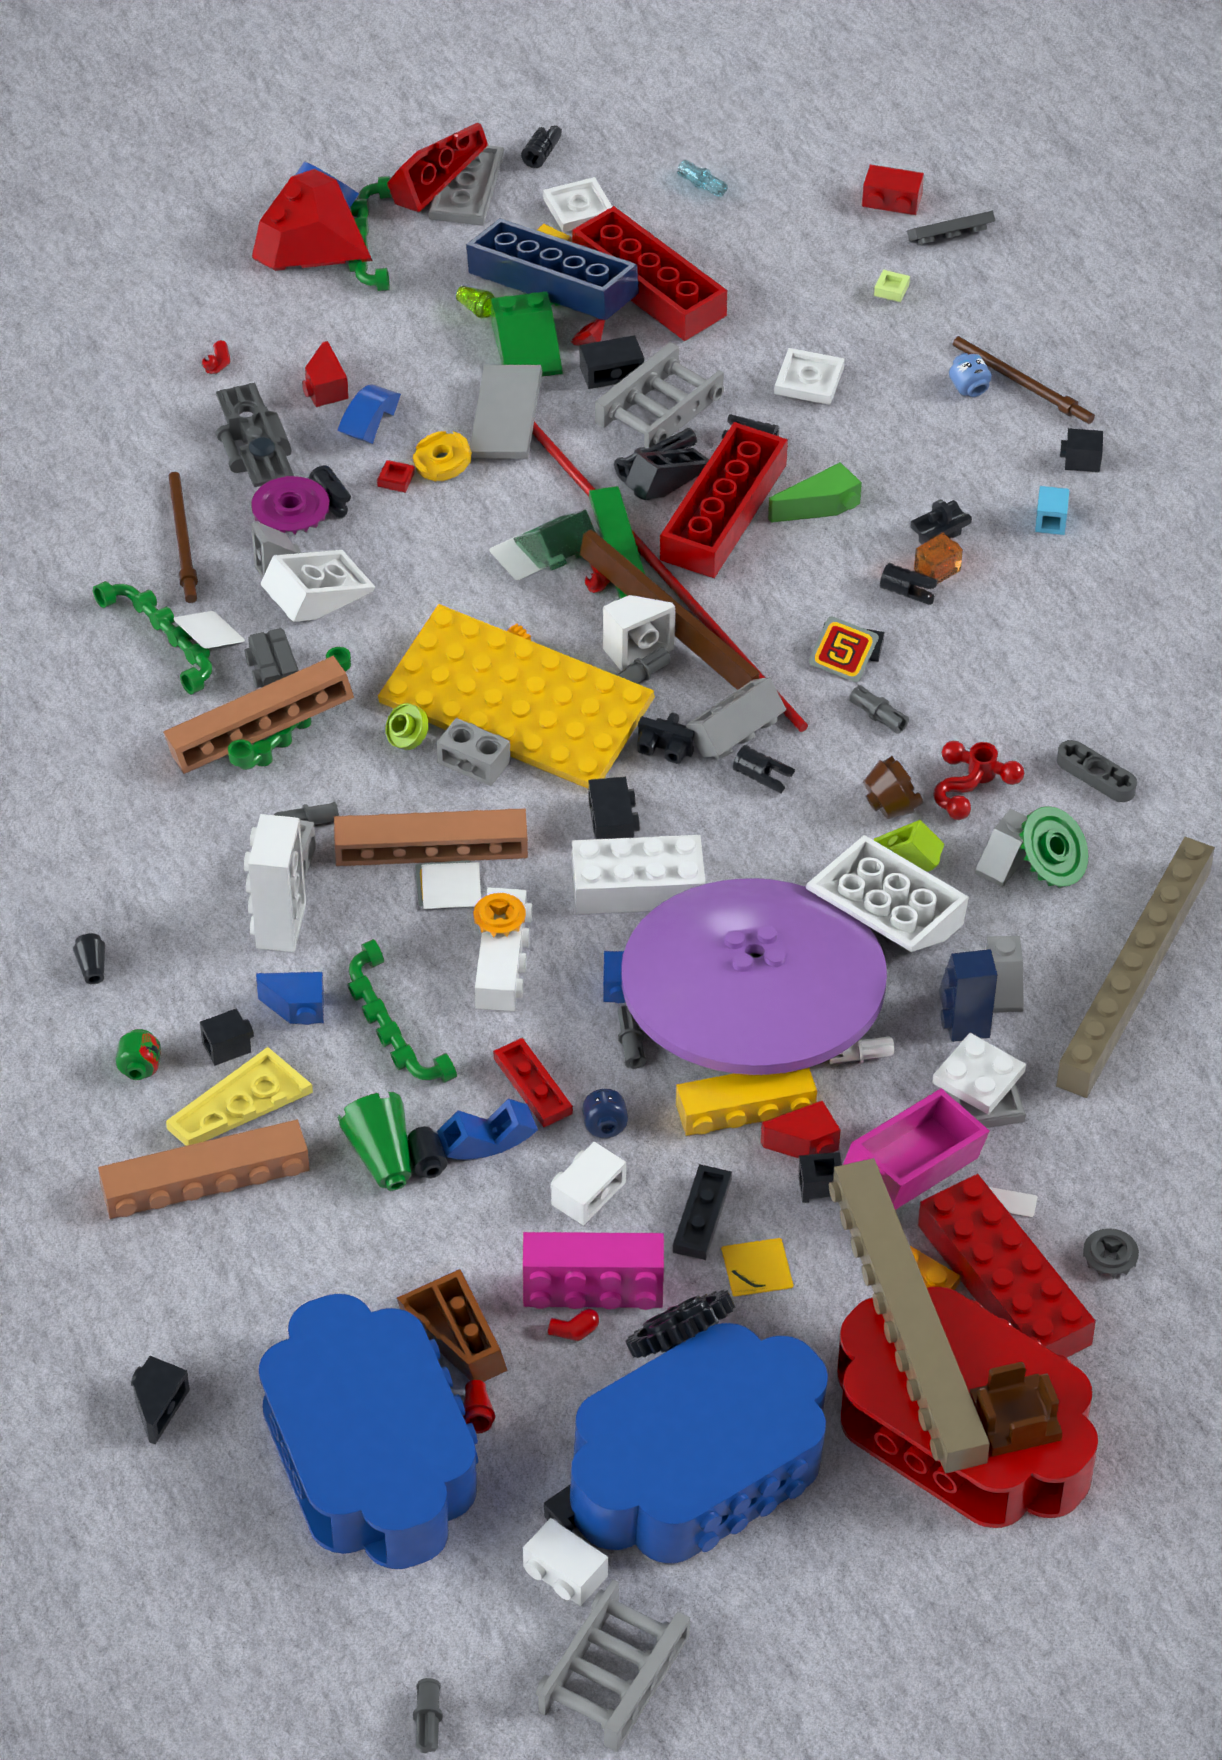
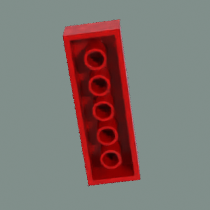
(668, 284)
(723, 500)
(1004, 1266)

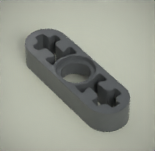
(1081, 754)

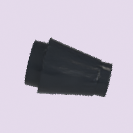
(90, 956)

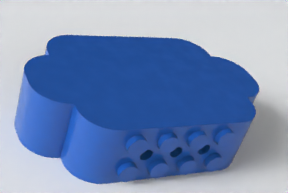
(369, 1430)
(698, 1443)

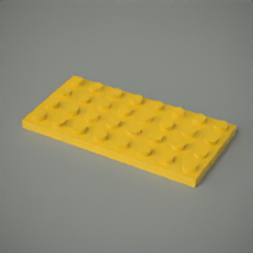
(542, 701)

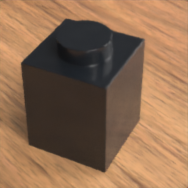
(1082, 450)
(226, 1036)

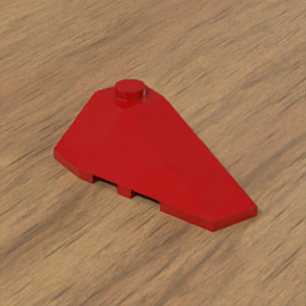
(435, 167)

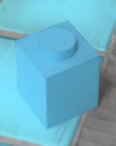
(1052, 510)

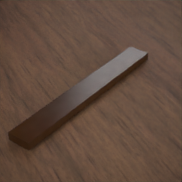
(687, 627)

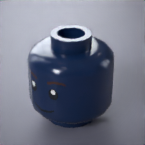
(605, 1111)

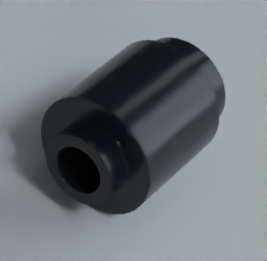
(426, 1152)

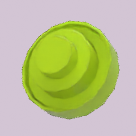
(406, 726)

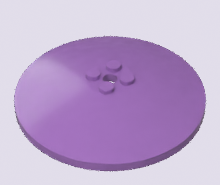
(740, 1014)

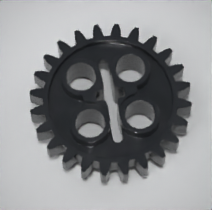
(679, 1323)

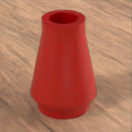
(478, 1406)

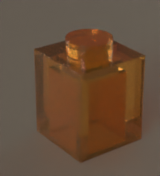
(938, 558)

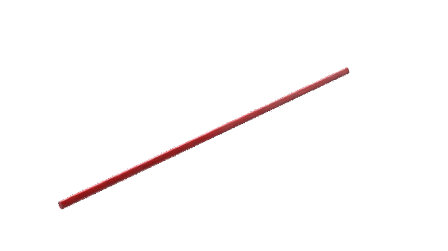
(660, 568)

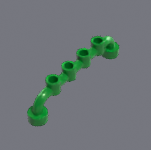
(361, 209)
(163, 619)
(247, 756)
(389, 1031)

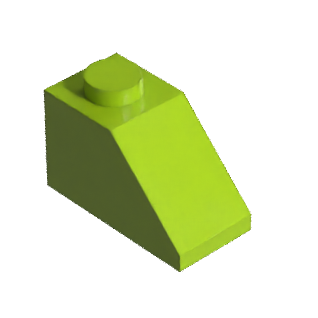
(914, 843)

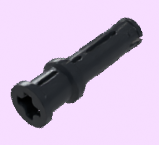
(678, 441)

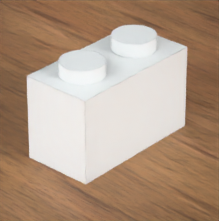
(588, 1183)
(565, 1562)

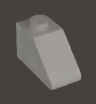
(269, 543)
(1002, 851)
(1009, 967)

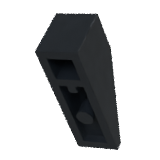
(664, 472)

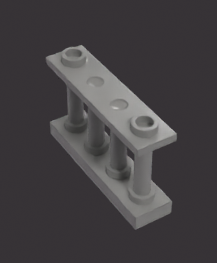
(650, 377)
(633, 1693)

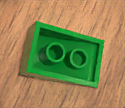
(526, 331)

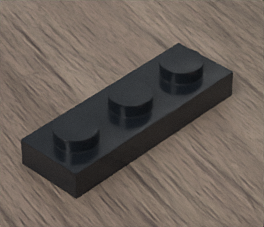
(702, 1212)

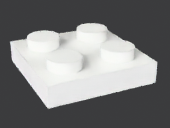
(576, 202)
(809, 376)
(979, 1073)

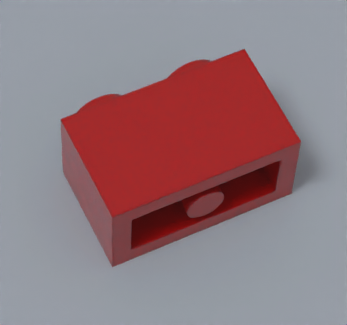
(892, 189)

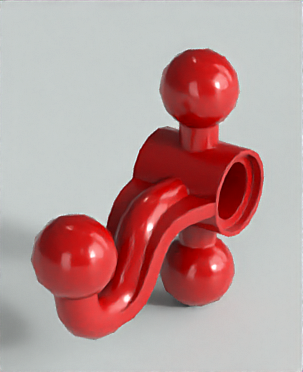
(981, 769)

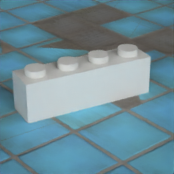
(502, 961)

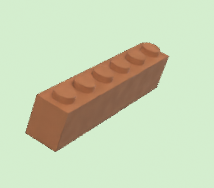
(259, 714)
(430, 837)
(203, 1169)

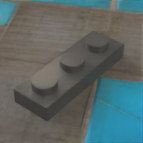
(951, 227)

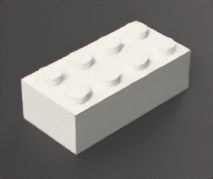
(634, 872)
(275, 882)

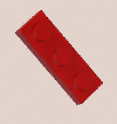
(533, 1082)

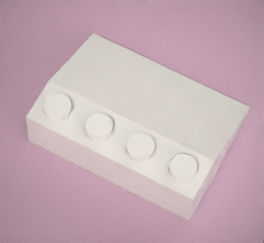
(891, 895)

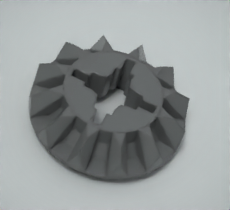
(1113, 1241)

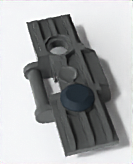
(267, 442)

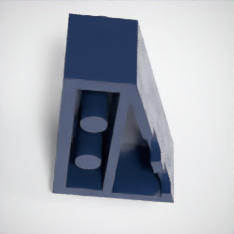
(968, 994)

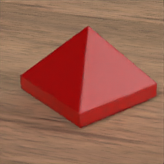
(589, 333)

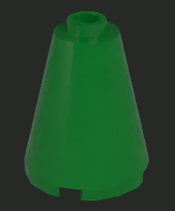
(379, 1137)

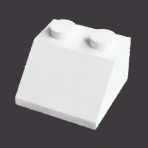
(637, 628)

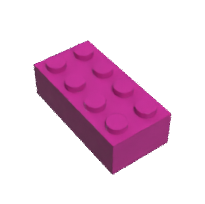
(921, 1146)
(593, 1270)

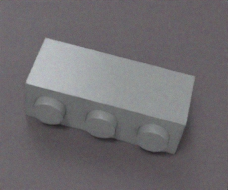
(736, 718)

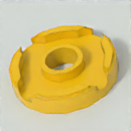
(446, 467)

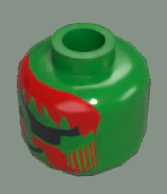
(138, 1054)

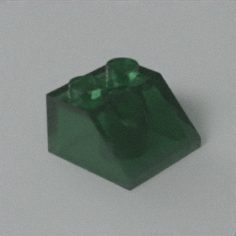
(555, 539)

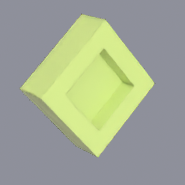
(891, 286)

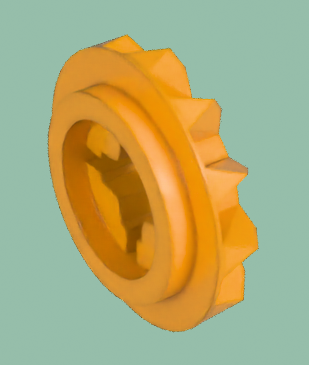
(498, 904)

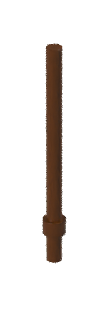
(1065, 404)
(187, 574)

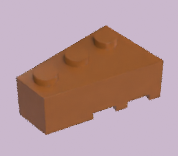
(457, 1325)

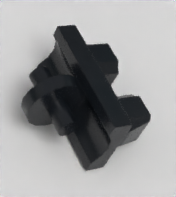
(943, 518)
(667, 735)

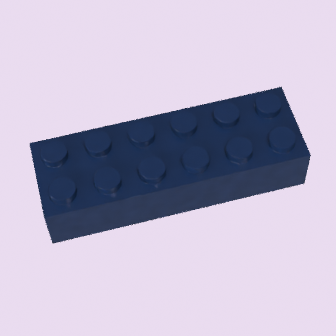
(543, 263)

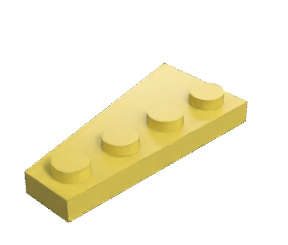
(242, 1096)

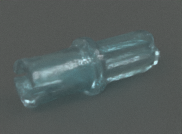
(702, 178)

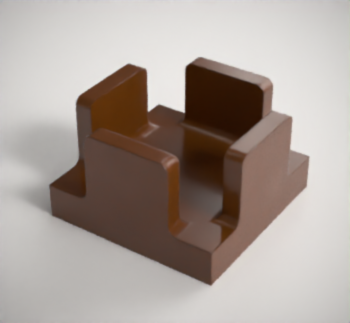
(1017, 1409)

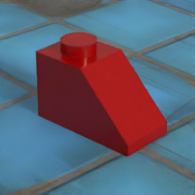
(325, 377)
(802, 1132)

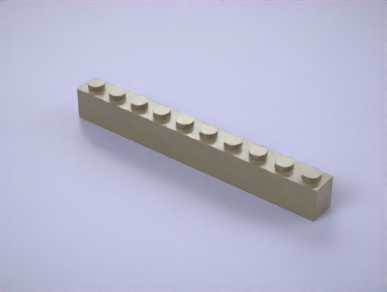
(1134, 967)
(909, 1317)

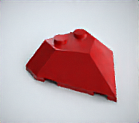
(309, 226)

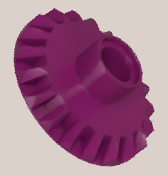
(290, 504)

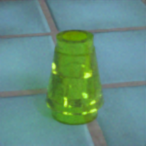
(475, 300)

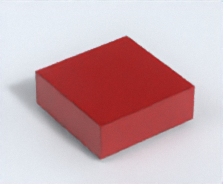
(395, 476)

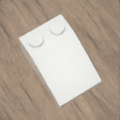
(314, 583)

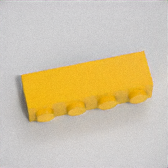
(741, 1099)

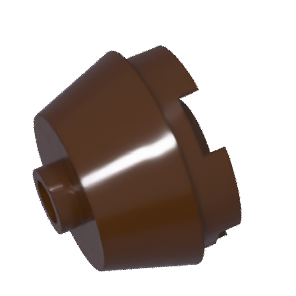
(891, 789)

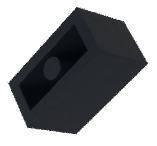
(609, 360)
(612, 808)

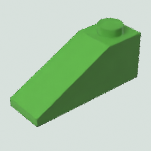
(817, 496)

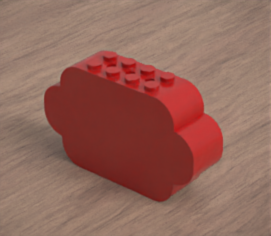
(886, 1423)

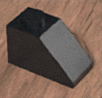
(158, 1394)

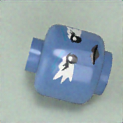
(970, 375)

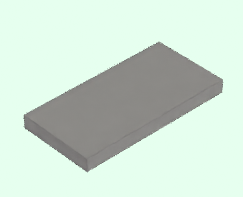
(470, 192)
(505, 411)

